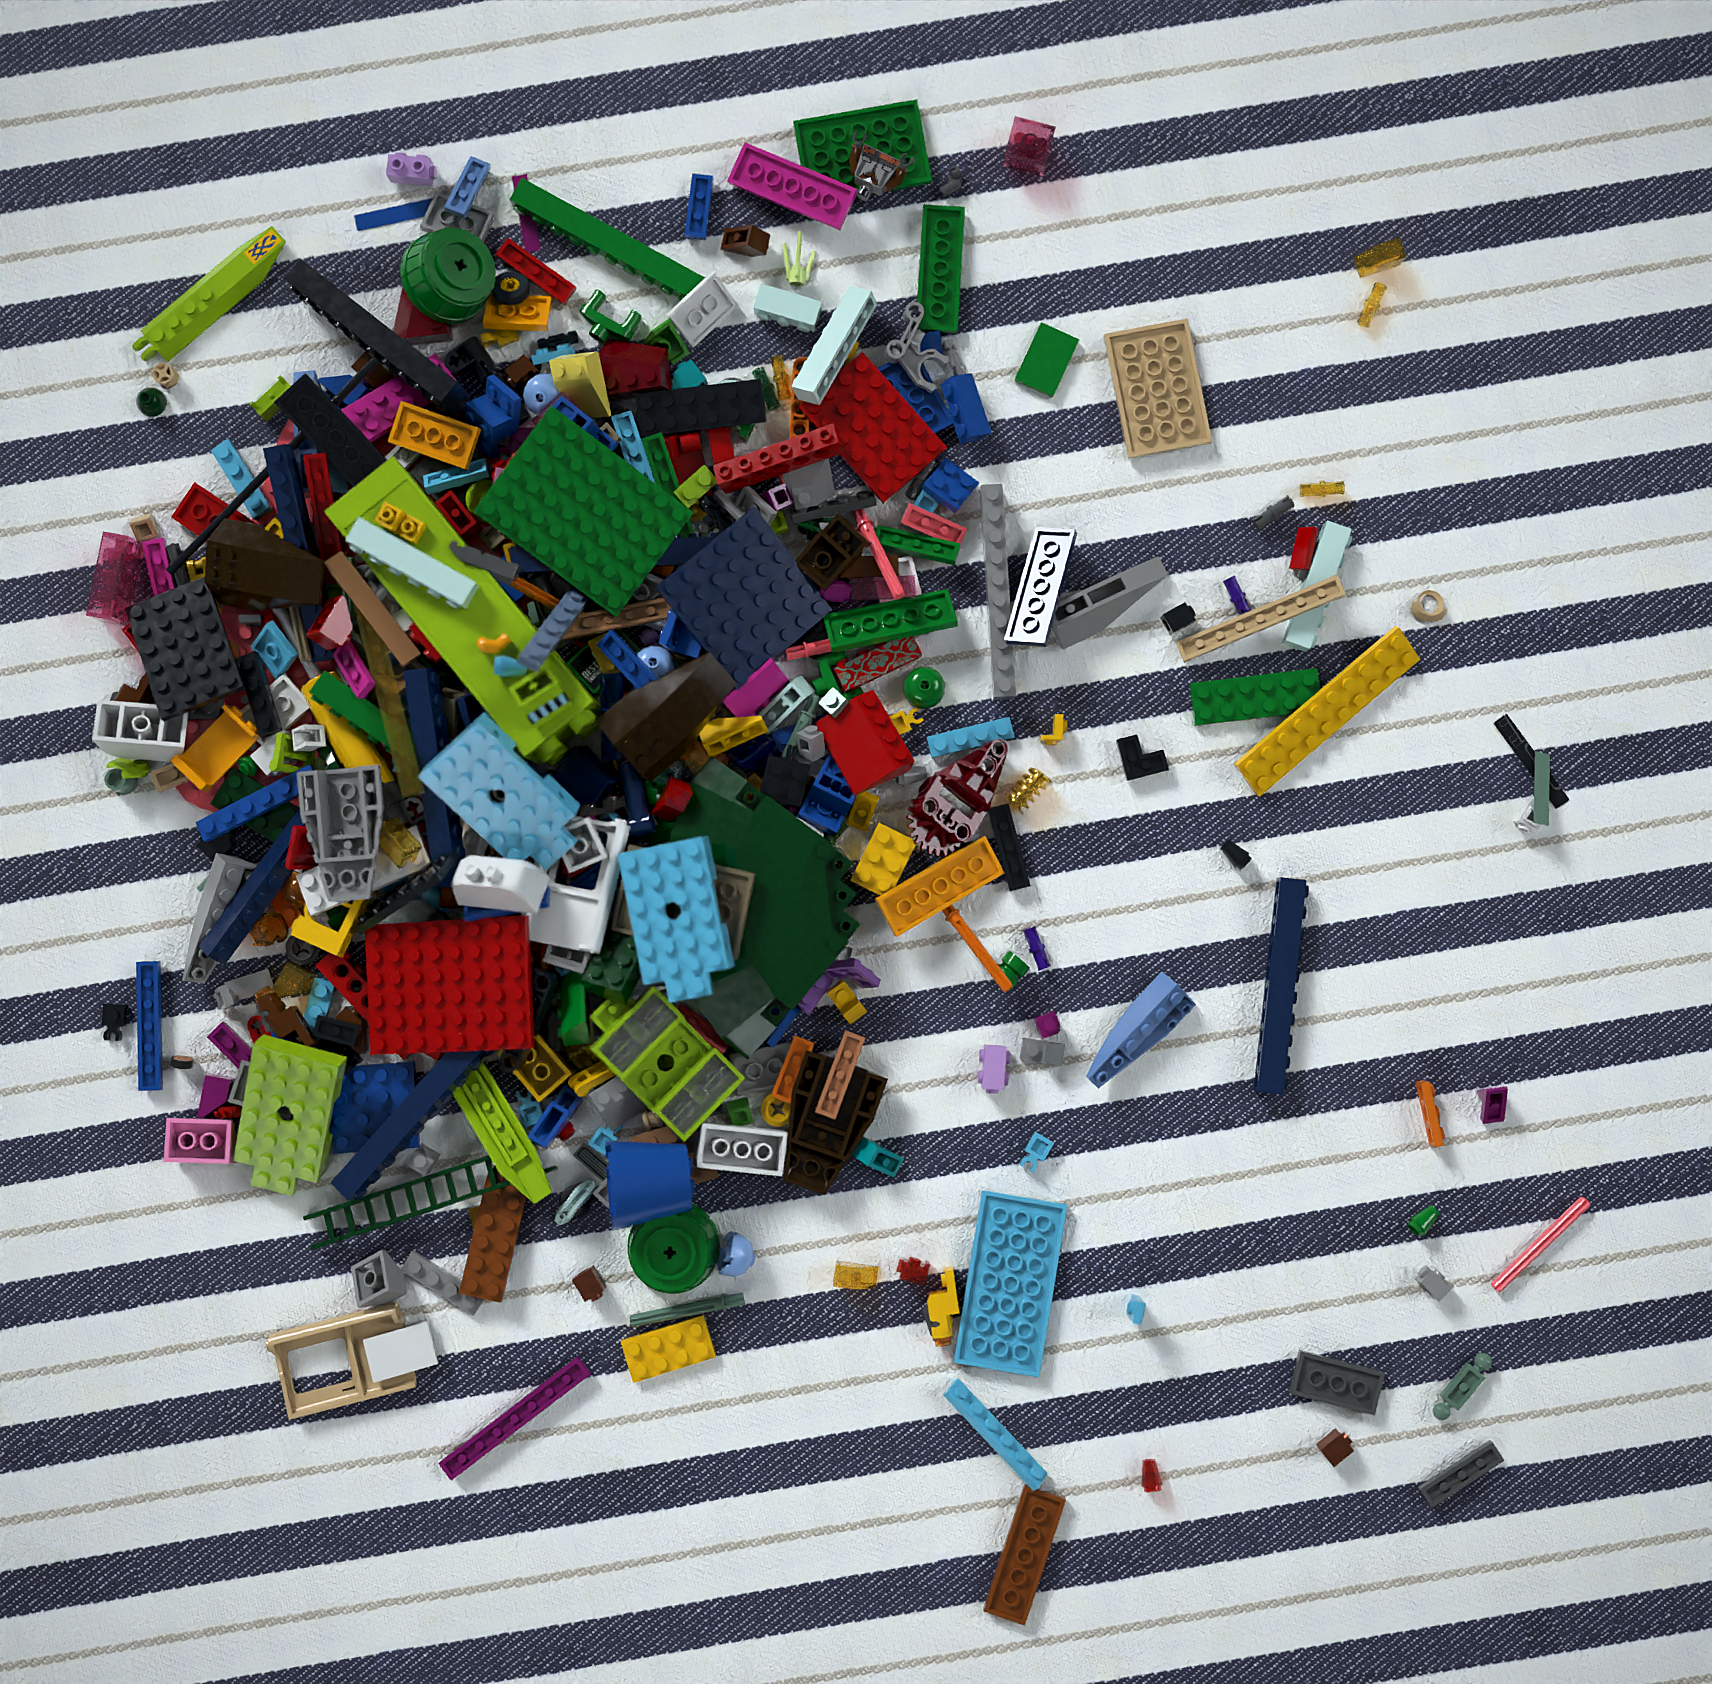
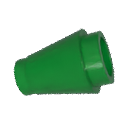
(1422, 1221)

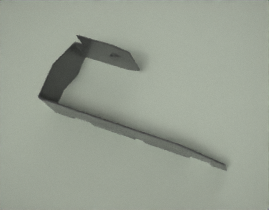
(502, 570)

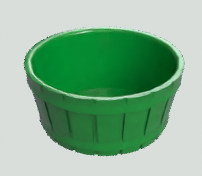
(435, 281)
(696, 1248)

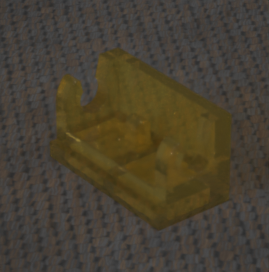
(398, 842)

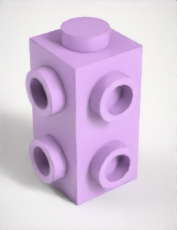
(411, 169)
(993, 1069)

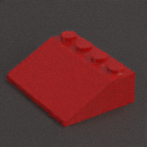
(865, 743)

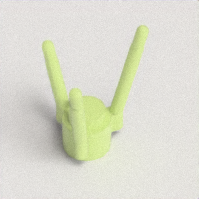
(797, 275)

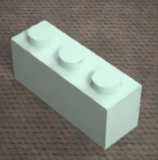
(787, 308)

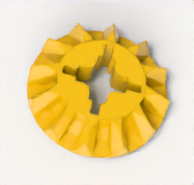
(767, 1110)

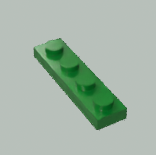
(918, 545)

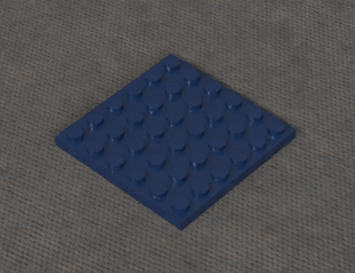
(744, 597)

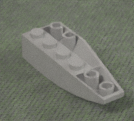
(1102, 603)
(222, 885)

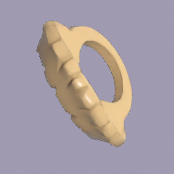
(1418, 611)

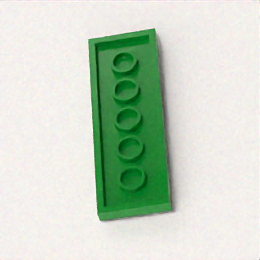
(940, 267)
(890, 620)
(1252, 696)

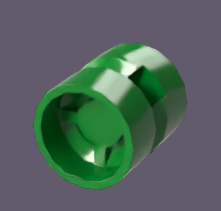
(1013, 967)

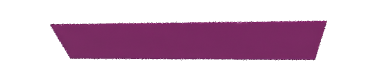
(528, 227)

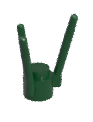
(812, 527)

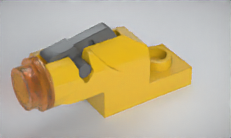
(940, 1307)

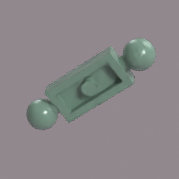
(1462, 1386)

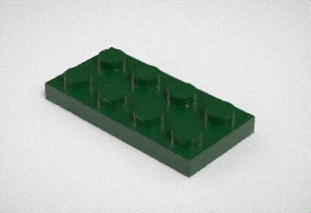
(239, 786)

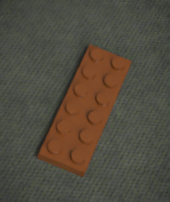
(493, 1242)
(1024, 1554)

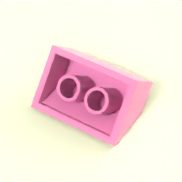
(200, 1141)

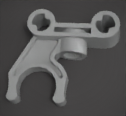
(909, 355)

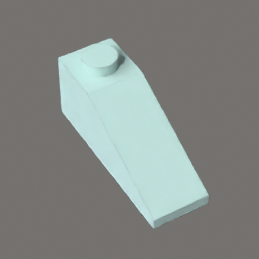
(786, 703)

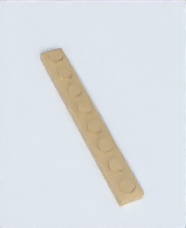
(1260, 618)

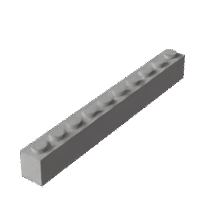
(997, 590)

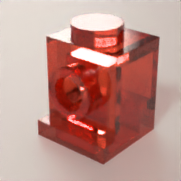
(913, 1270)

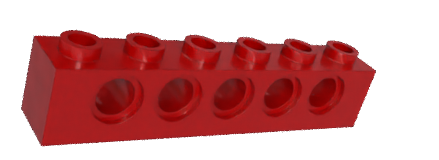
(779, 458)
(330, 966)

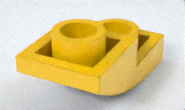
(400, 523)

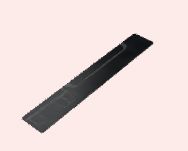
(1527, 757)

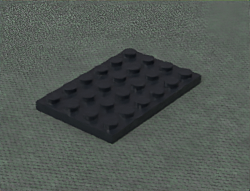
(184, 649)

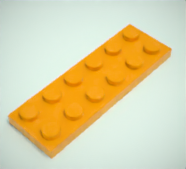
(939, 886)

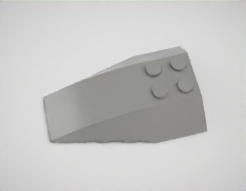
(344, 826)

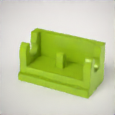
(265, 404)

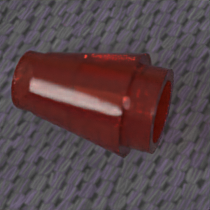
(1150, 1476)

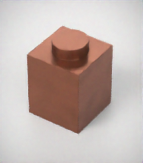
(589, 1284)
(1335, 1447)

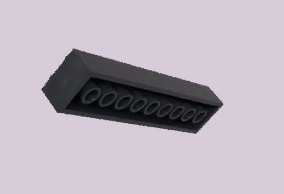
(376, 338)

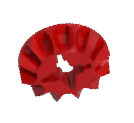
(228, 1111)

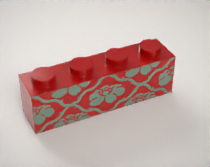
(877, 662)

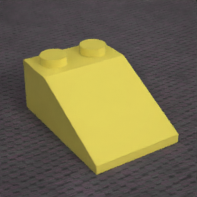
(583, 380)

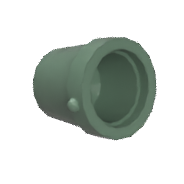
(114, 781)

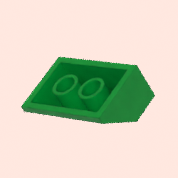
(573, 1010)

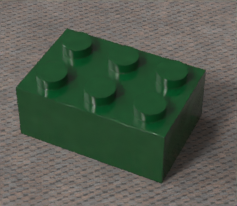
(615, 969)

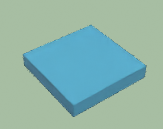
(274, 650)

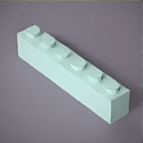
(834, 345)
(412, 563)
(1324, 564)

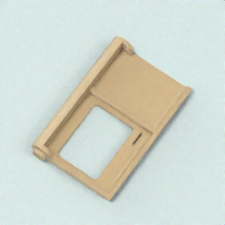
(353, 1329)

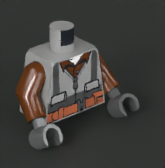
(875, 170)

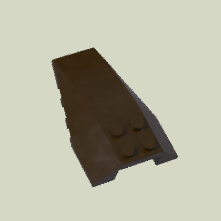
(259, 569)
(666, 714)
(821, 1144)

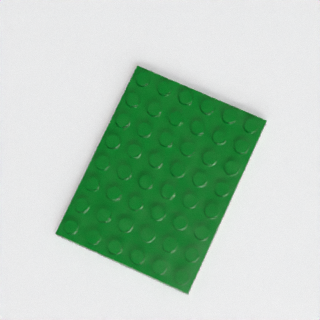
(583, 511)

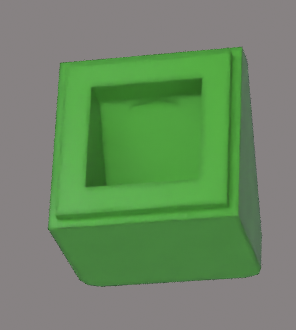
(739, 1111)

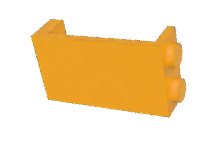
(217, 749)

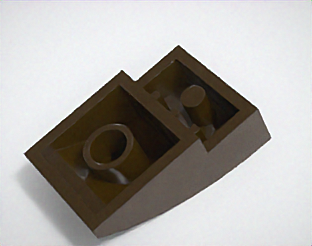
(832, 552)

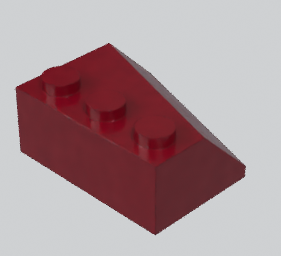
(417, 327)
(633, 369)

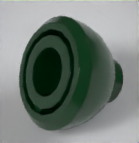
(151, 401)

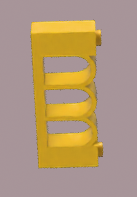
(328, 939)

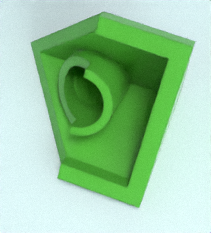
(667, 337)

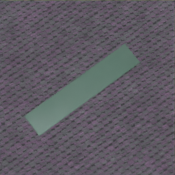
(1541, 788)

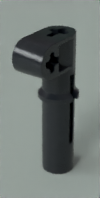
(478, 358)

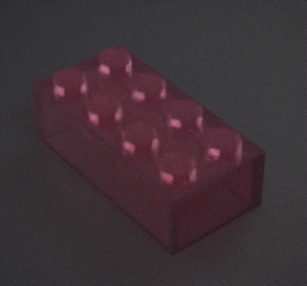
(115, 578)

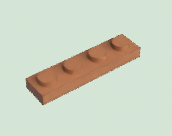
(840, 1074)

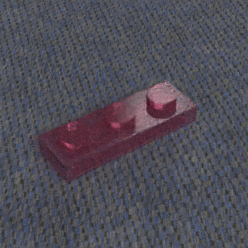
(877, 589)

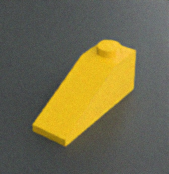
(727, 733)

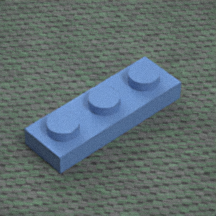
(467, 187)

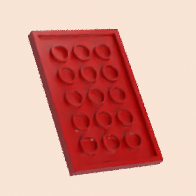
(878, 428)

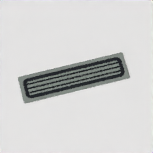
(592, 1161)

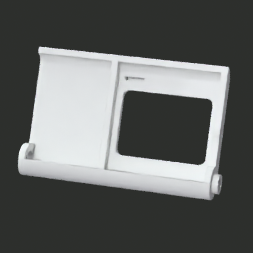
(580, 915)

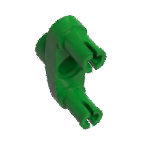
(603, 326)
(826, 681)

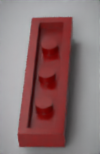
(536, 271)

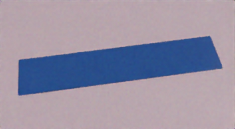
(392, 215)

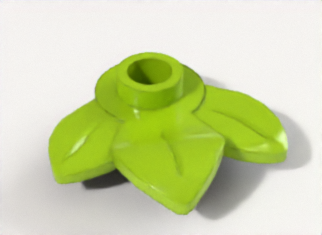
(130, 768)

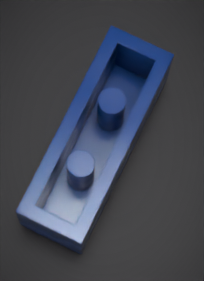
(966, 408)

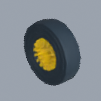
(514, 281)

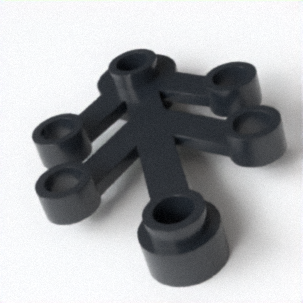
(713, 516)

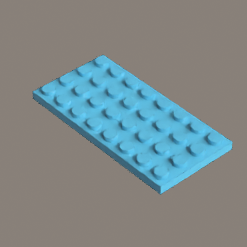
(1010, 1283)

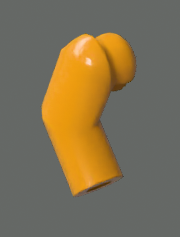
(493, 646)

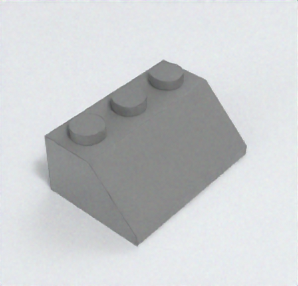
(616, 1103)

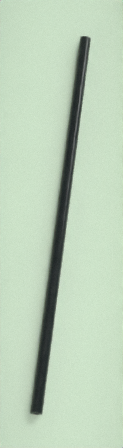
(263, 475)

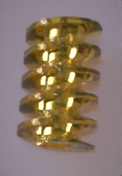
(1027, 789)

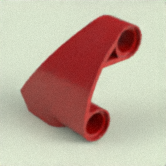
(685, 455)

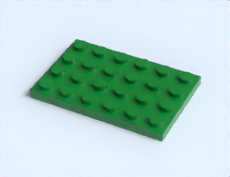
(892, 128)

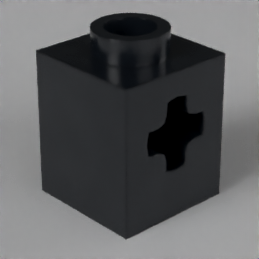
(1178, 618)

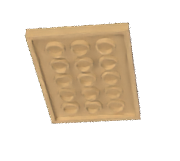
(1157, 388)

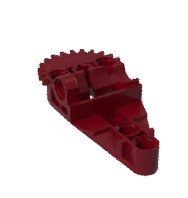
(970, 785)

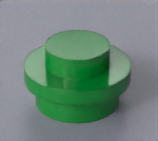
(247, 766)

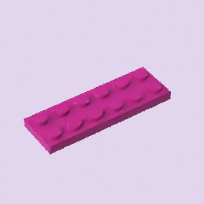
(792, 186)
(377, 410)

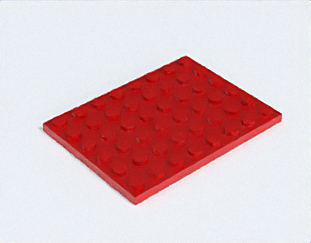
(449, 986)

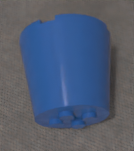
(647, 1181)

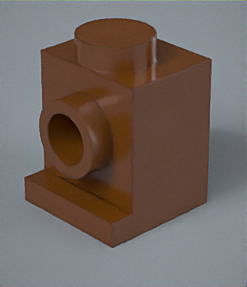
(520, 372)

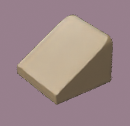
(144, 527)

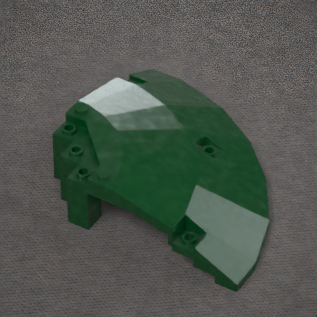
(793, 908)

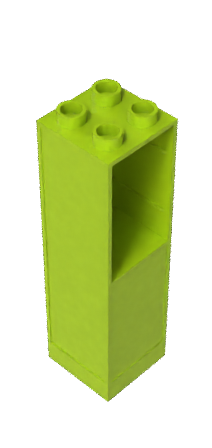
(457, 630)

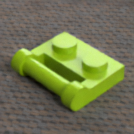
(285, 748)

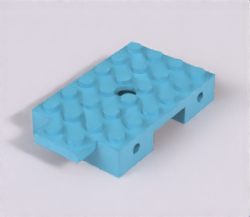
(533, 808)
(696, 941)

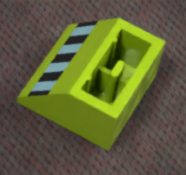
(541, 696)

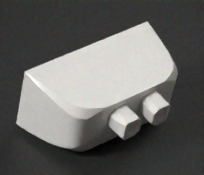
(138, 731)
(499, 884)

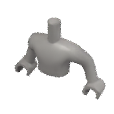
(383, 594)

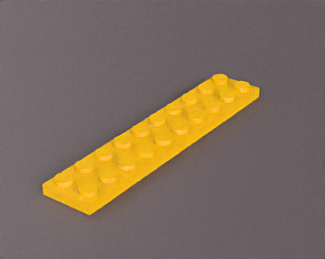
(1327, 711)

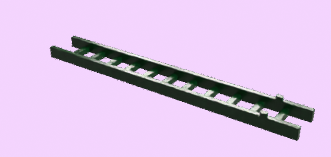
(411, 1200)

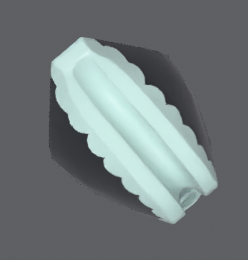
(575, 1201)

